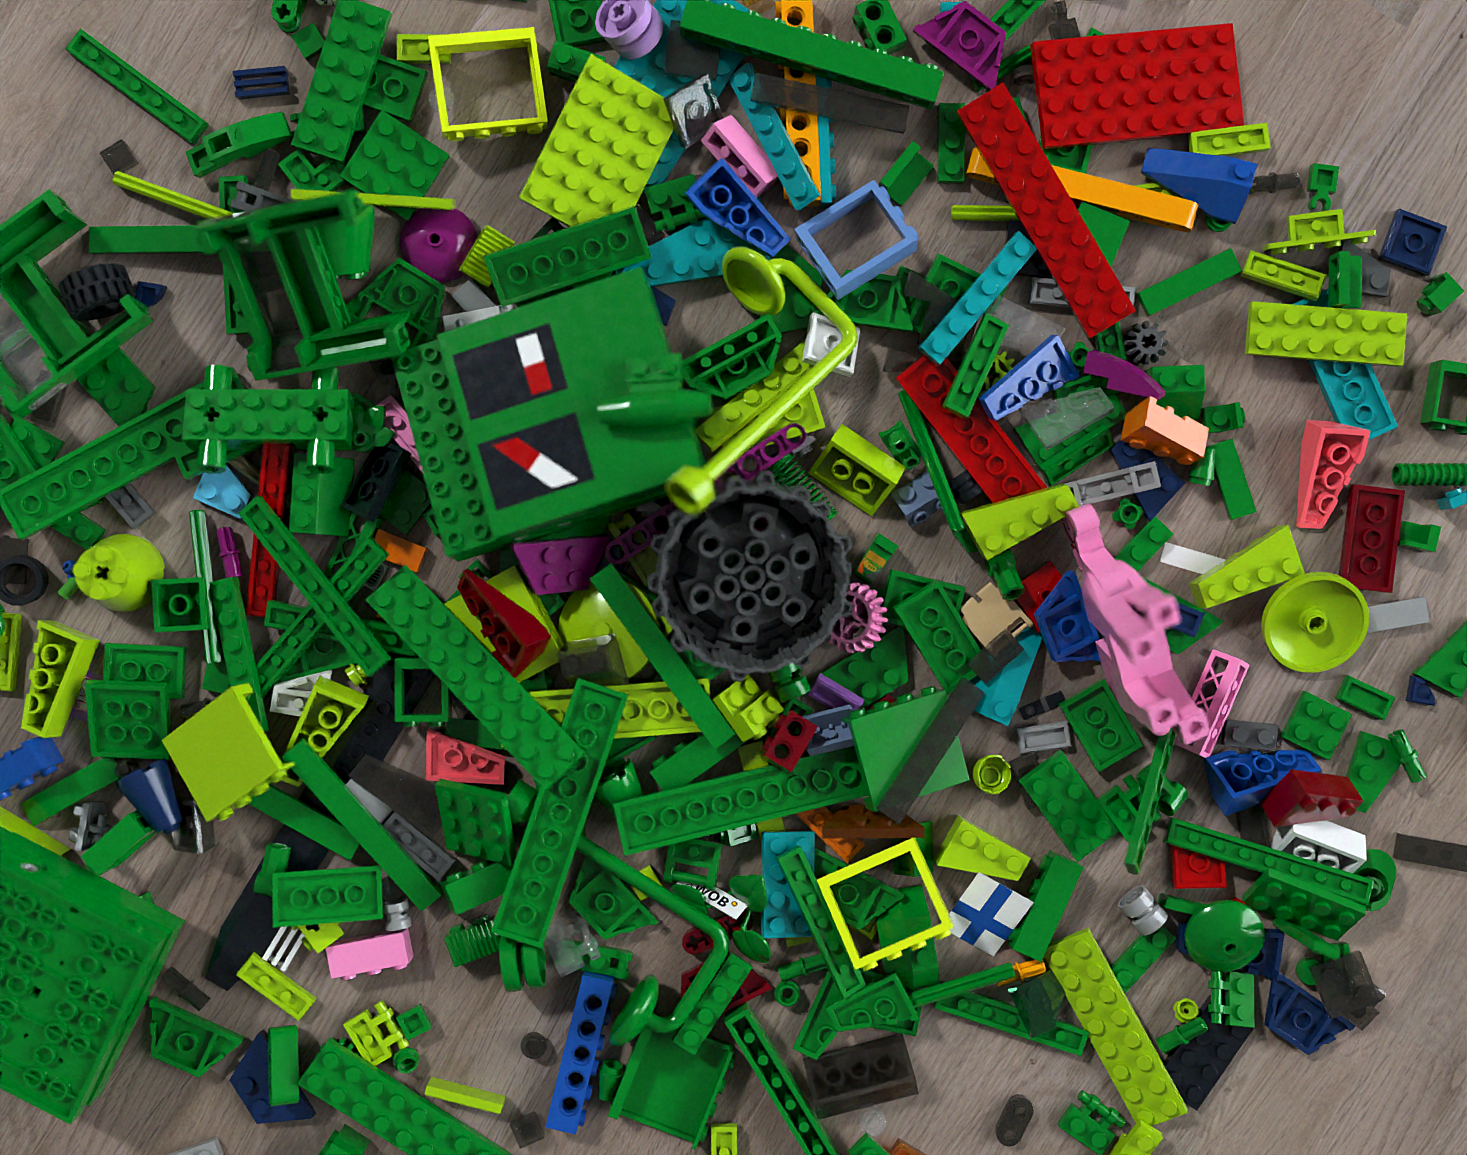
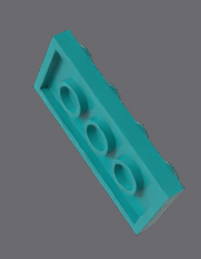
(782, 915)

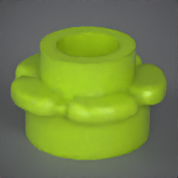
(356, 674)
(1190, 1005)

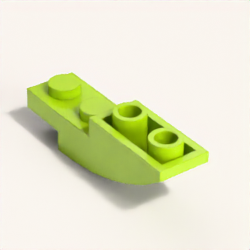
(1139, 1141)

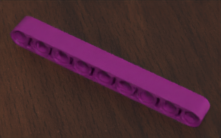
(757, 452)

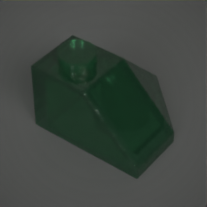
(1038, 1002)

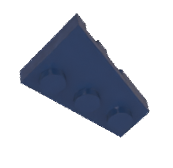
(1154, 499)

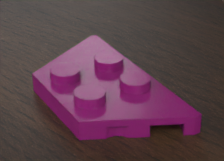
(967, 41)
(560, 563)

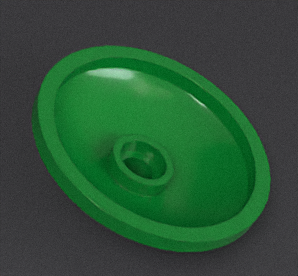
(1220, 925)

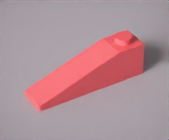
(1326, 462)

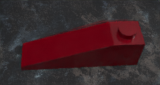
(512, 629)

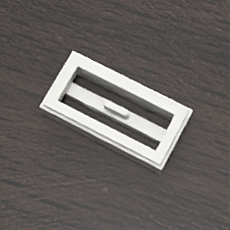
(276, 960)

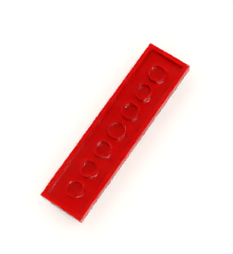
(974, 441)

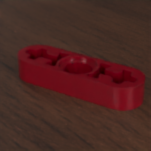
(697, 933)

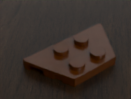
(859, 822)

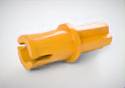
(1025, 970)

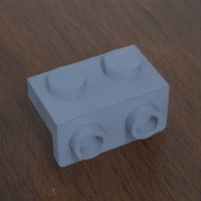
(917, 499)
(831, 730)

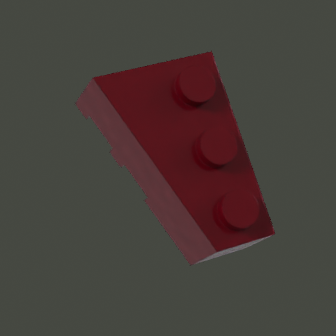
(1310, 798)

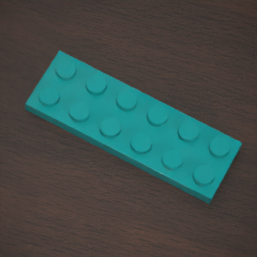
(1352, 389)

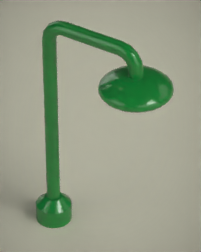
(639, 1007)

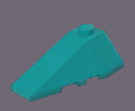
(1006, 687)

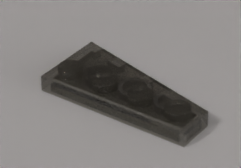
(402, 791)

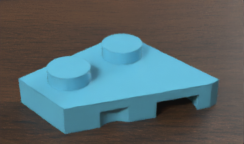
(223, 492)

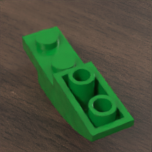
(238, 140)

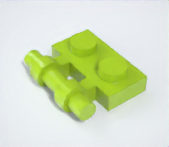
(368, 1037)

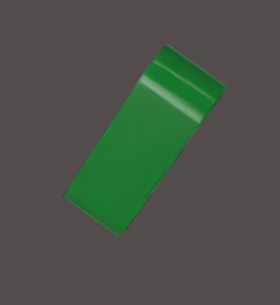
(283, 1065)

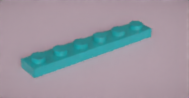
(775, 140)
(827, 164)
(977, 298)

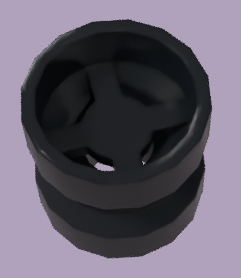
(965, 486)

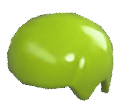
(992, 774)

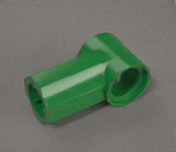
(1003, 570)
(1171, 795)
(274, 861)

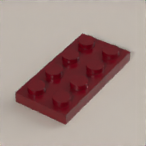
(1371, 537)

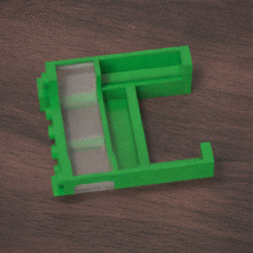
(38, 338)

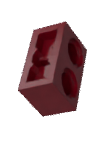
(794, 745)

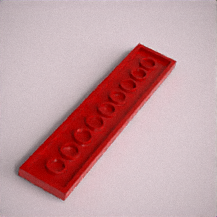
(1045, 210)

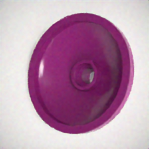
(445, 257)

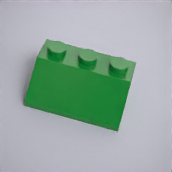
(319, 497)

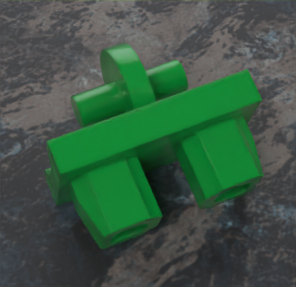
(901, 445)

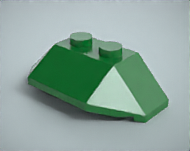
(735, 360)
(903, 919)

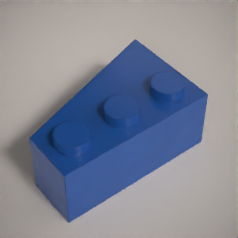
(32, 759)

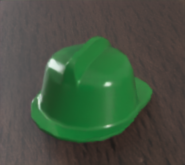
(1382, 870)

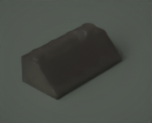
(860, 1076)

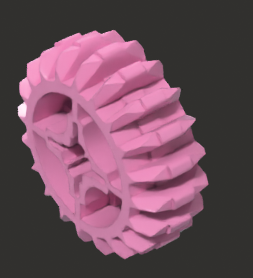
(843, 635)

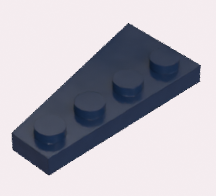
(1264, 963)

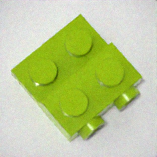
(748, 708)

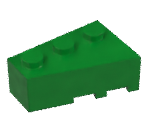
(475, 885)

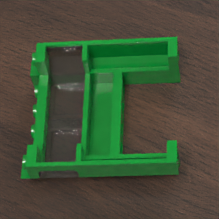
(291, 291)

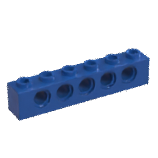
(566, 1117)

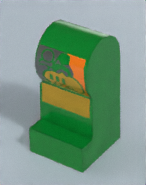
(874, 558)

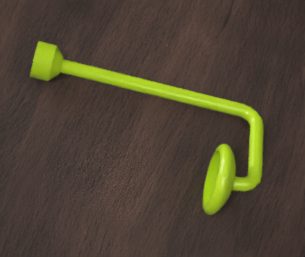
(759, 289)

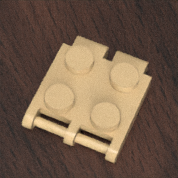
(992, 615)

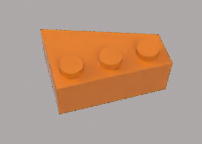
(1164, 433)

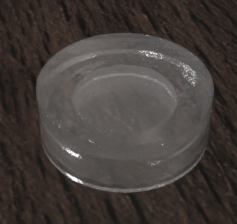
(872, 1121)

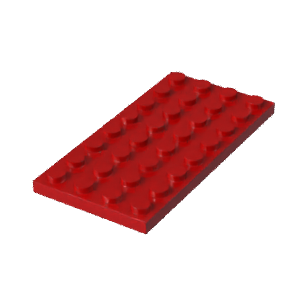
(1136, 85)

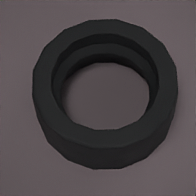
(41, 580)

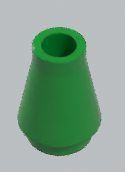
(1203, 469)
(609, 1078)

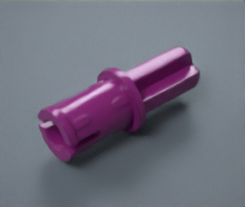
(229, 552)

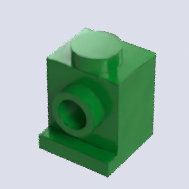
(1439, 294)

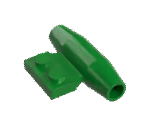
(654, 395)

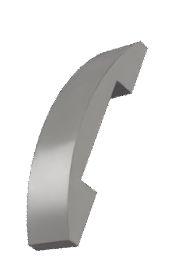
(1115, 484)

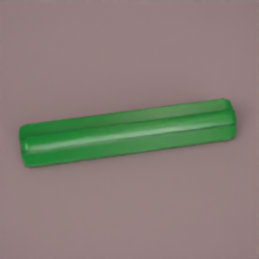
(1009, 65)

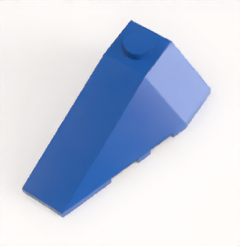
(1212, 181)
(730, 203)

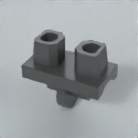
(91, 825)

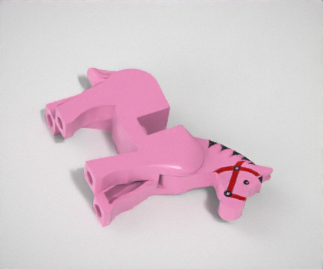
(1133, 624)

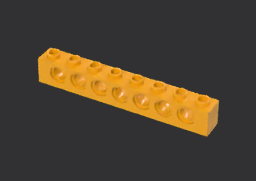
(807, 137)

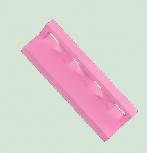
(1220, 702)

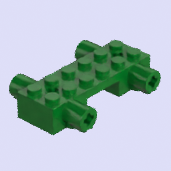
(228, 418)

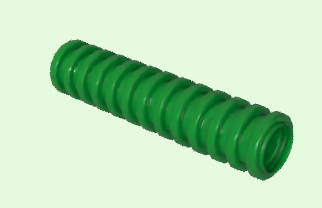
(1430, 474)

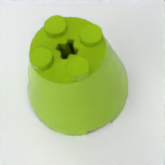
(120, 572)

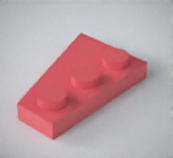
(462, 761)

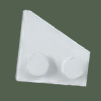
(291, 695)

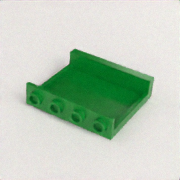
(889, 735)
(671, 1086)

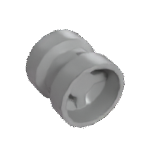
(396, 915)

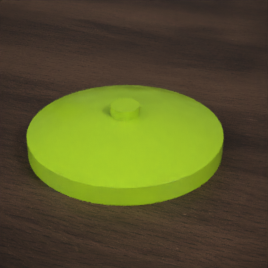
(590, 616)
(1315, 622)

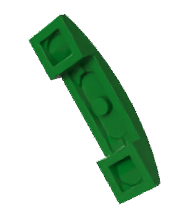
(70, 790)

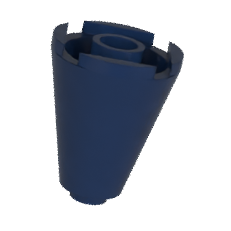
(153, 796)

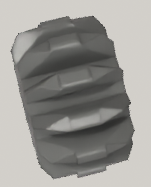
(1155, 341)

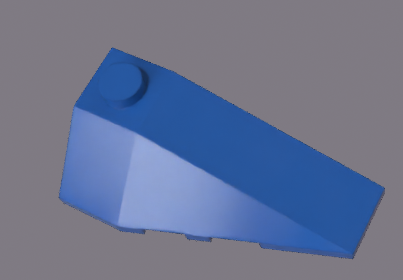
(1245, 779)

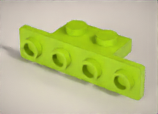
(1316, 229)

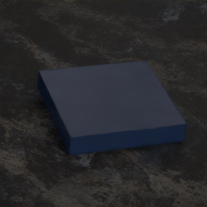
(1412, 242)

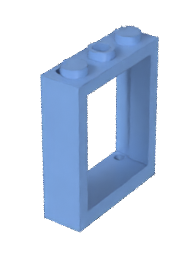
(875, 266)

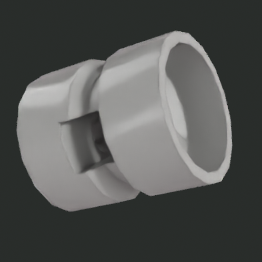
(1145, 914)

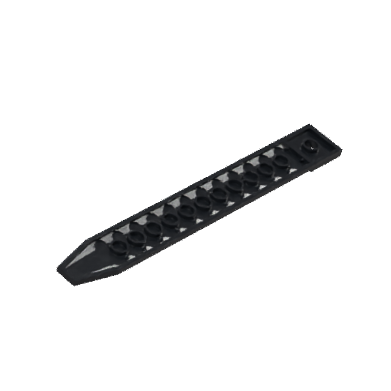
(371, 733)

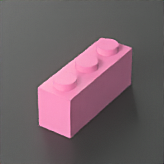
(732, 143)
(369, 953)

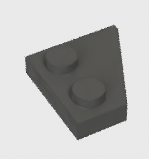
(1374, 274)

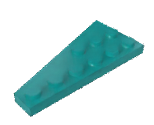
(690, 254)

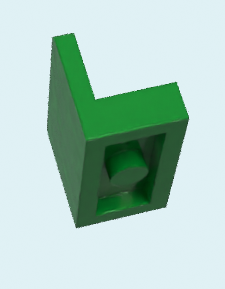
(906, 174)
(1345, 281)
(905, 864)

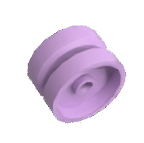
(629, 26)

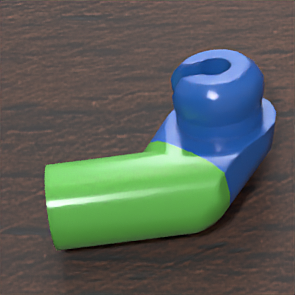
(70, 586)

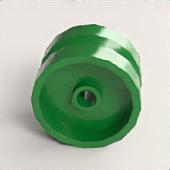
(521, 963)

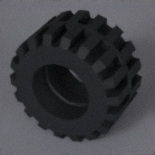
(96, 291)

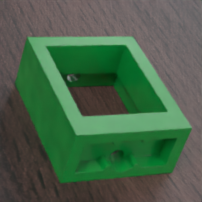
(1432, 395)
(412, 720)
(118, 844)

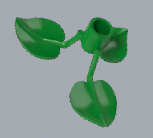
(748, 890)

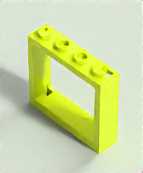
(483, 42)
(894, 950)

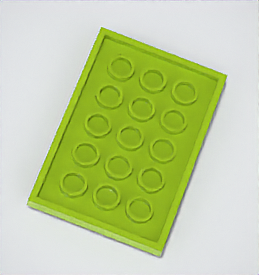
(599, 147)

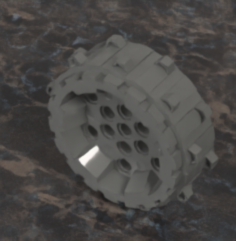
(773, 634)

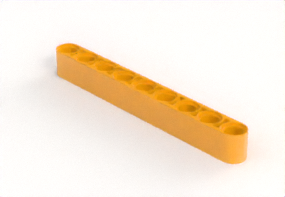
(1111, 196)

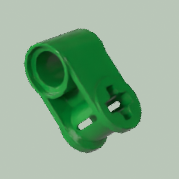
(281, 9)

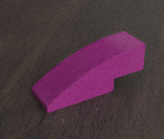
(1122, 375)

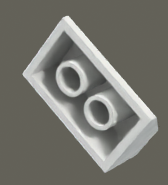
(1323, 844)

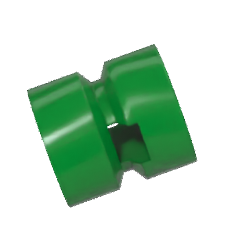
(789, 682)

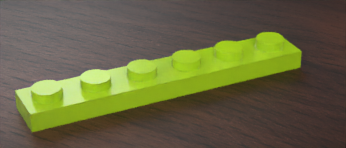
(753, 400)

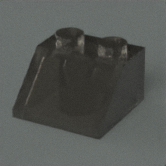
(593, 660)

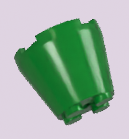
(349, 246)

